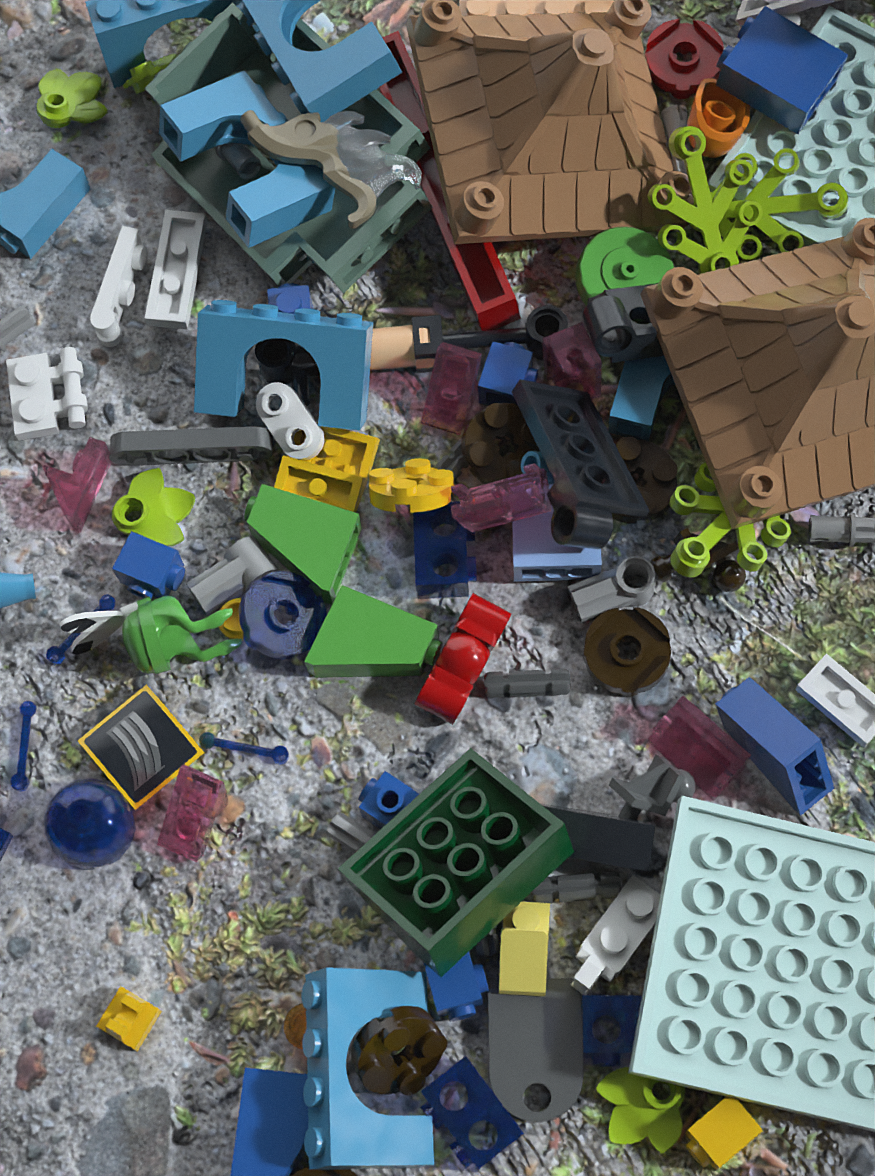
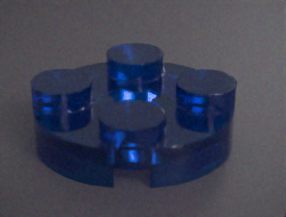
(261, 627)

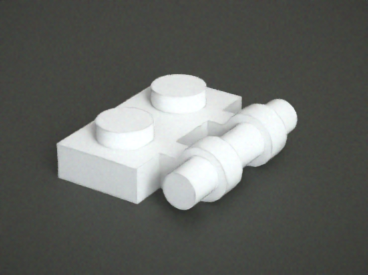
(33, 395)

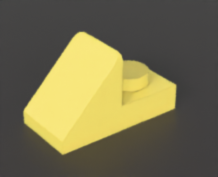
(525, 950)

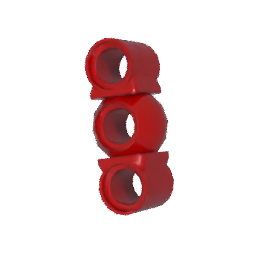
(462, 659)

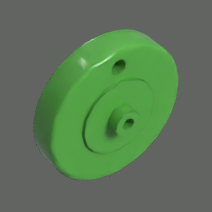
(620, 260)

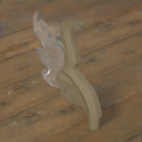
(345, 154)

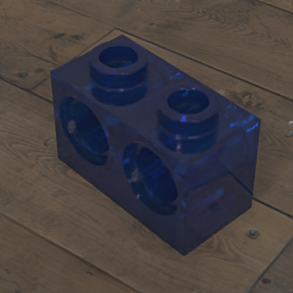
(435, 550)
(618, 1009)
(480, 1108)

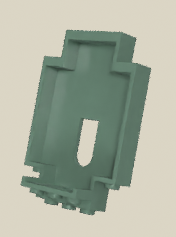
(327, 240)

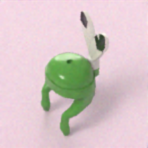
(150, 632)

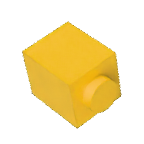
(721, 1133)

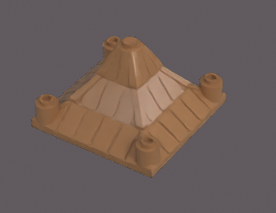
(543, 122)
(777, 372)

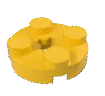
(411, 485)

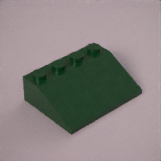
(457, 860)

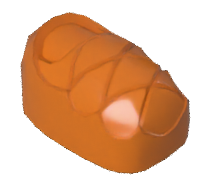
(719, 118)

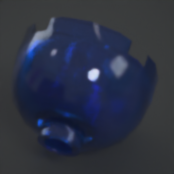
(89, 824)

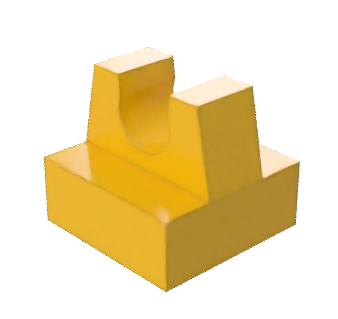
(129, 1018)

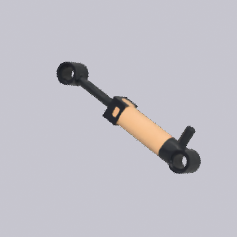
(405, 346)

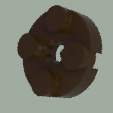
(479, 439)
(658, 473)
(627, 626)
(409, 1068)

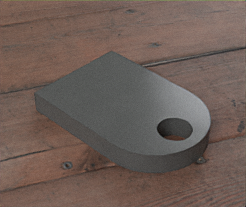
(536, 1044)

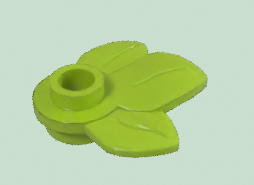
(145, 73)
(69, 98)
(159, 508)
(639, 1112)

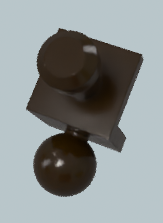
(727, 574)

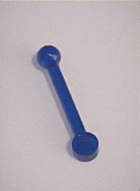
(56, 654)
(279, 753)
(20, 781)

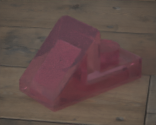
(451, 388)
(79, 490)
(192, 812)

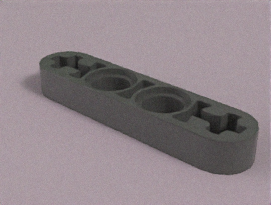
(191, 446)

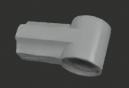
(232, 576)
(609, 591)

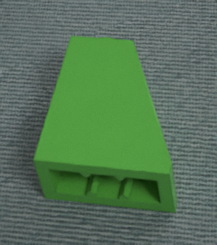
(305, 536)
(371, 640)

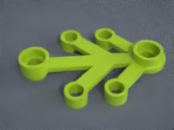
(779, 204)
(707, 212)
(692, 565)

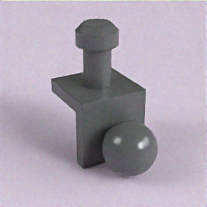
(654, 789)

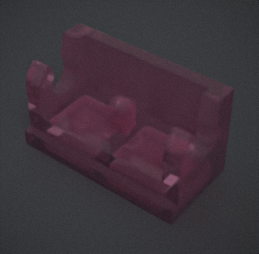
(572, 358)
(502, 500)
(699, 747)

